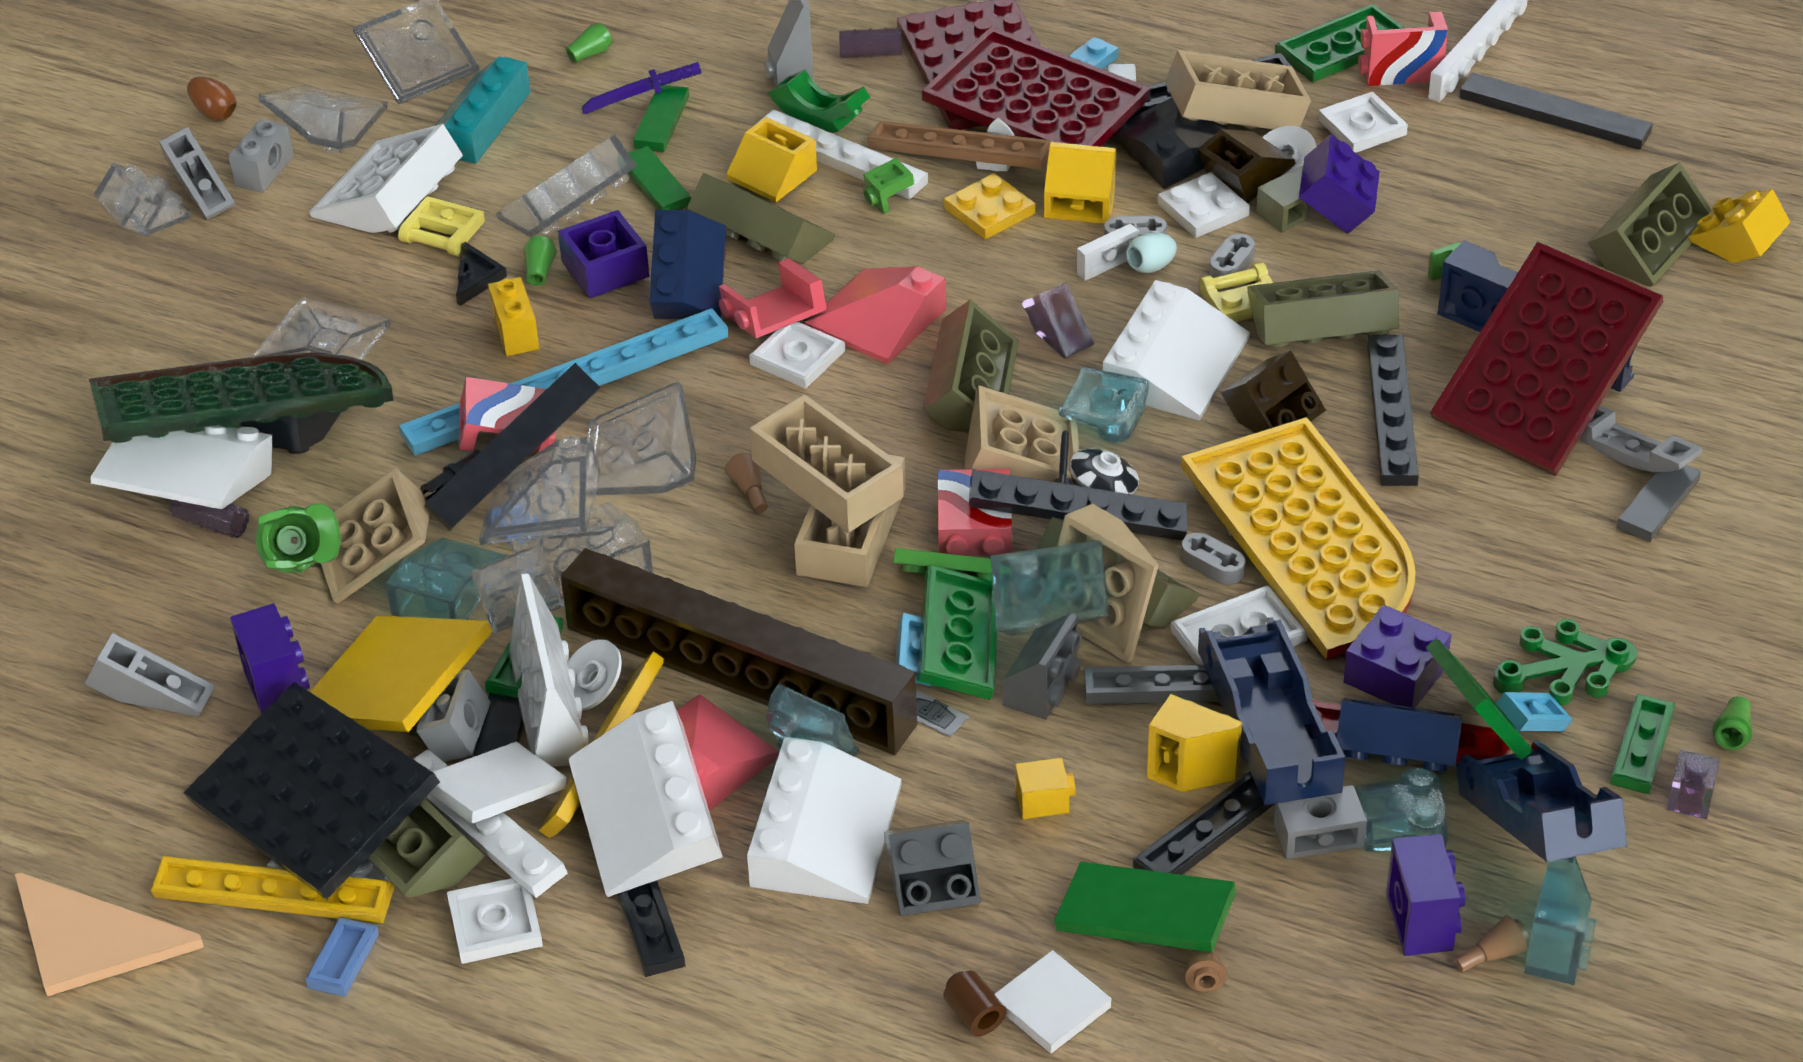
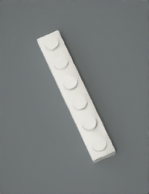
(1473, 46)
(845, 154)
(503, 842)

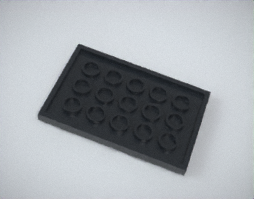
(311, 789)

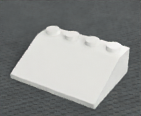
(390, 181)
(1179, 347)
(187, 467)
(547, 695)
(644, 801)
(822, 823)

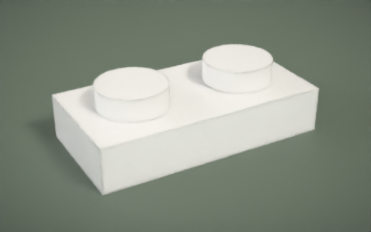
(1104, 252)

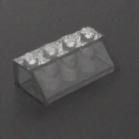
(569, 188)

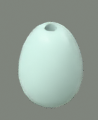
(1151, 252)

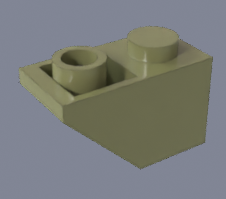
(1280, 201)

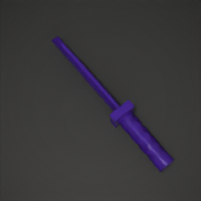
(635, 88)

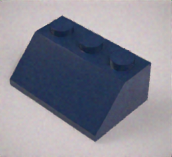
(686, 264)
(1399, 733)

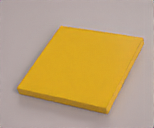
(399, 669)

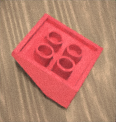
(883, 310)
(722, 749)

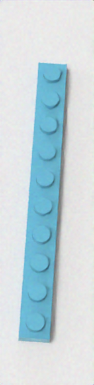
(601, 366)

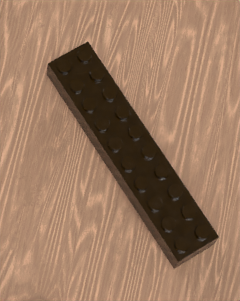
(737, 647)

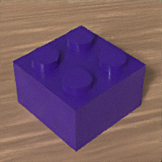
(1339, 184)
(603, 253)
(268, 654)
(1393, 659)
(1424, 894)

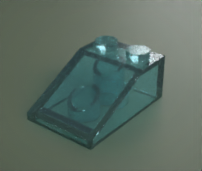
(438, 581)
(1047, 585)
(1561, 924)

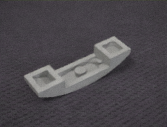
(1634, 448)

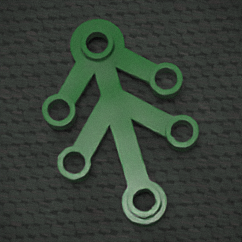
(1613, 655)

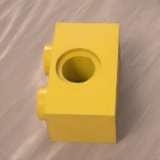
(513, 316)

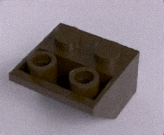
(1243, 161)
(1273, 395)

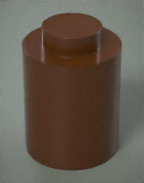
(974, 1002)

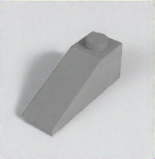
(791, 43)
(196, 173)
(146, 679)

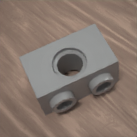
(261, 155)
(455, 718)
(1320, 824)

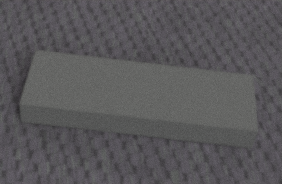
(1658, 502)

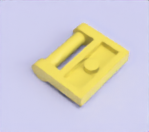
(442, 217)
(1233, 302)

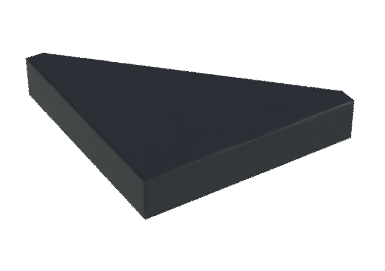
(475, 273)

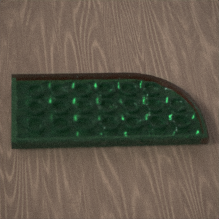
(233, 393)

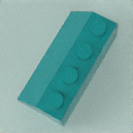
(486, 106)

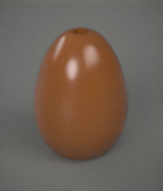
(211, 98)

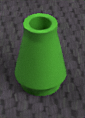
(589, 43)
(539, 256)
(1734, 724)

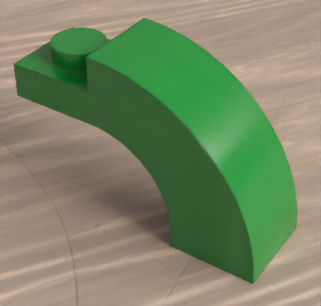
(807, 102)

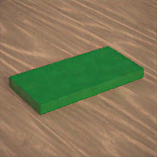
(1332, 44)
(958, 633)
(1479, 699)
(1146, 906)

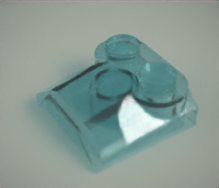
(1106, 402)
(803, 718)
(1402, 808)

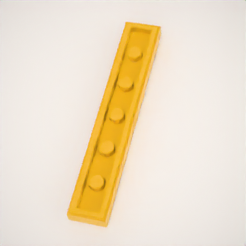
(623, 708)
(268, 890)

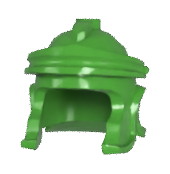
(315, 533)

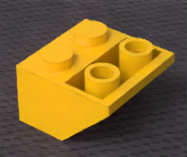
(773, 159)
(1080, 183)
(1741, 226)
(1192, 746)

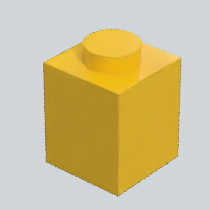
(1043, 788)

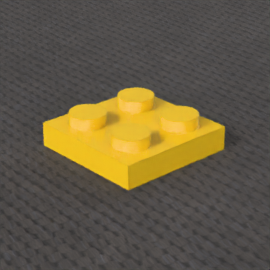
(989, 206)

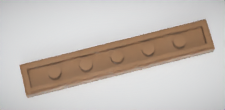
(960, 144)

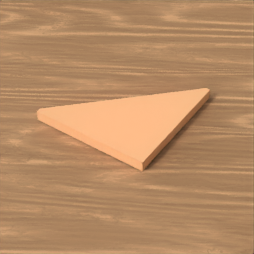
(91, 939)

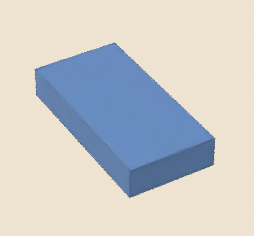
(342, 957)

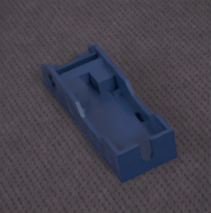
(1473, 288)
(1270, 693)
(1543, 803)

